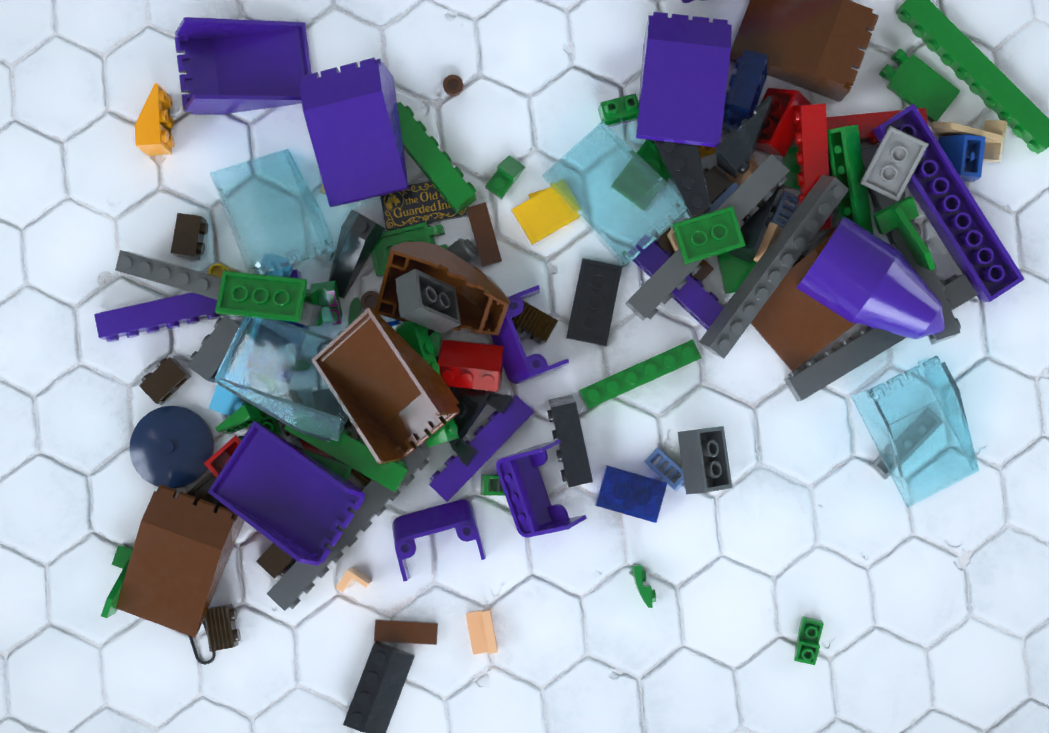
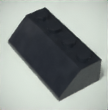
(379, 689)

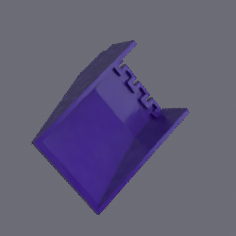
(240, 64)
(683, 79)
(355, 131)
(287, 495)

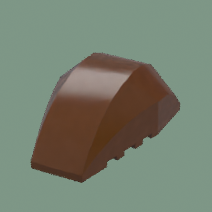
(479, 298)

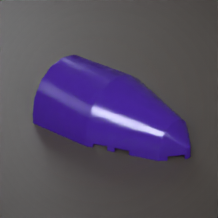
(872, 284)

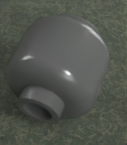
(464, 249)

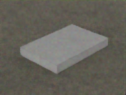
(893, 163)

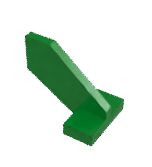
(899, 216)
(120, 560)

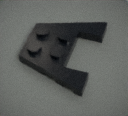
(470, 406)

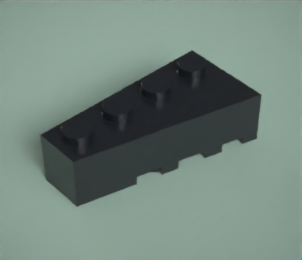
(686, 174)

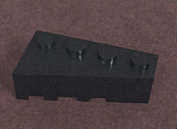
(572, 448)

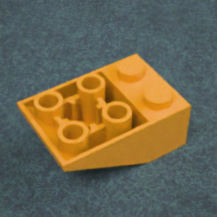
(155, 124)

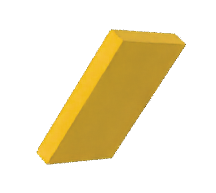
(543, 215)

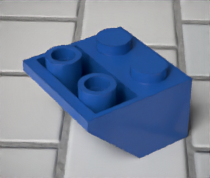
(965, 154)

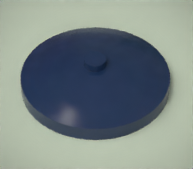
(171, 446)

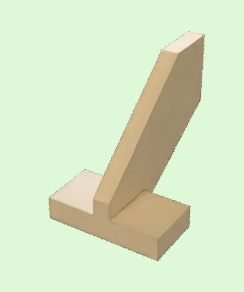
(993, 131)

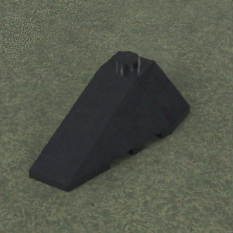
(738, 146)

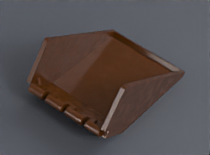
(808, 41)
(794, 321)
(385, 387)
(178, 560)

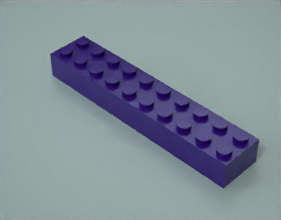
(955, 212)

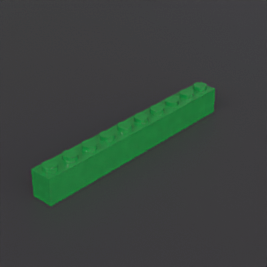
(977, 72)

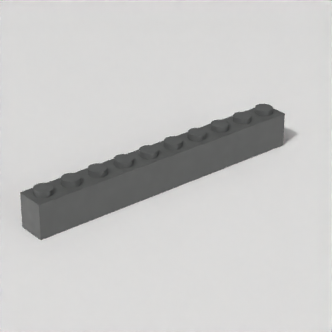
(880, 202)
(773, 265)
(673, 271)
(189, 280)
(862, 348)
(301, 576)

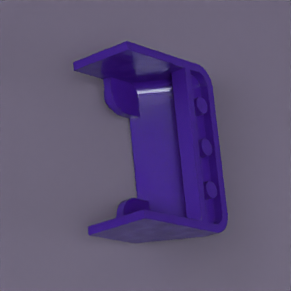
(515, 363)
(527, 493)
(432, 520)

